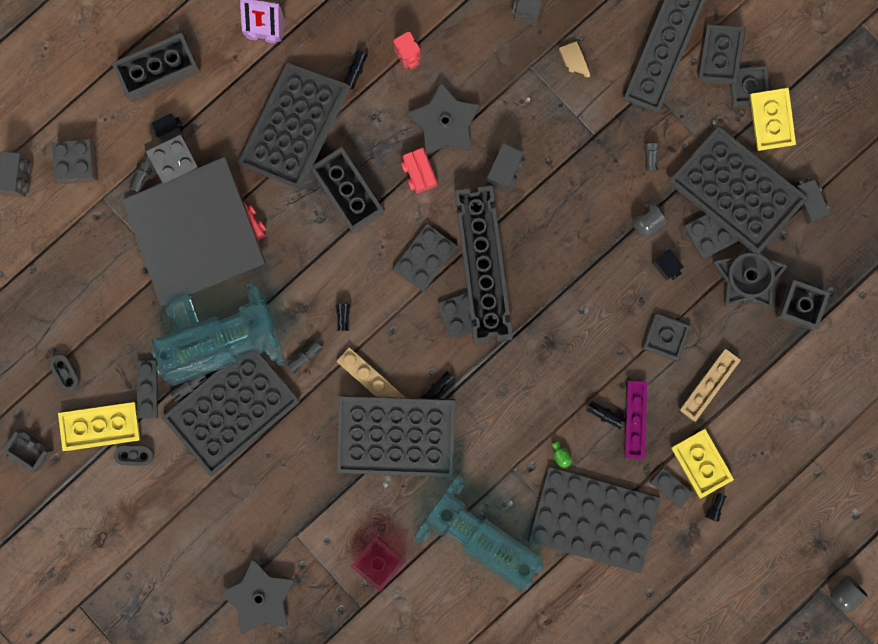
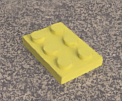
(772, 119)
(702, 463)

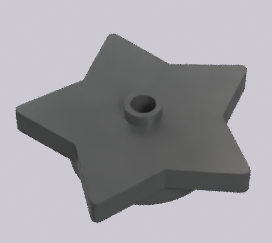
(453, 133)
(739, 288)
(273, 593)

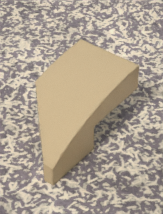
(574, 59)

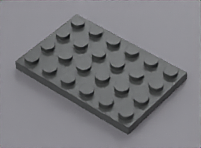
(294, 125)
(738, 190)
(230, 411)
(395, 436)
(594, 520)

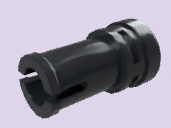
(343, 312)
(714, 512)

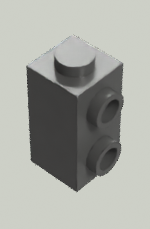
(815, 206)

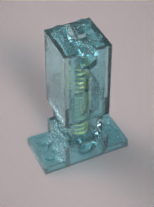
(218, 342)
(481, 539)

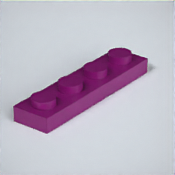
(636, 419)

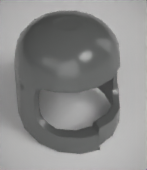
(651, 222)
(848, 594)

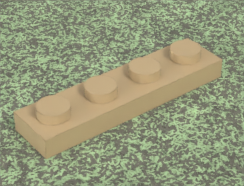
(367, 375)
(709, 385)

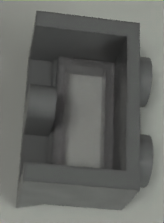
(27, 450)

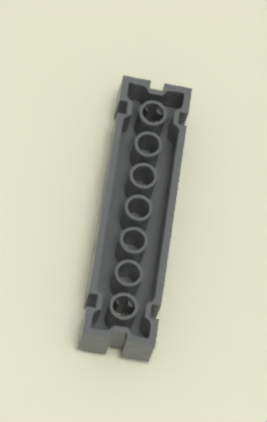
(483, 265)

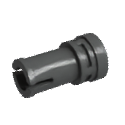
(652, 156)

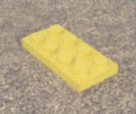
(99, 426)

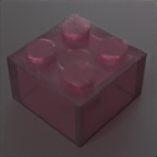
(378, 563)

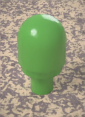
(561, 455)

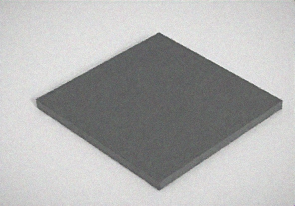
(194, 231)

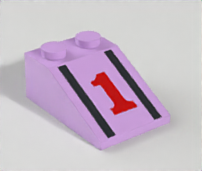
(262, 20)

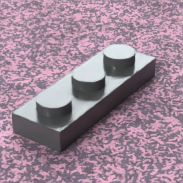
(147, 389)

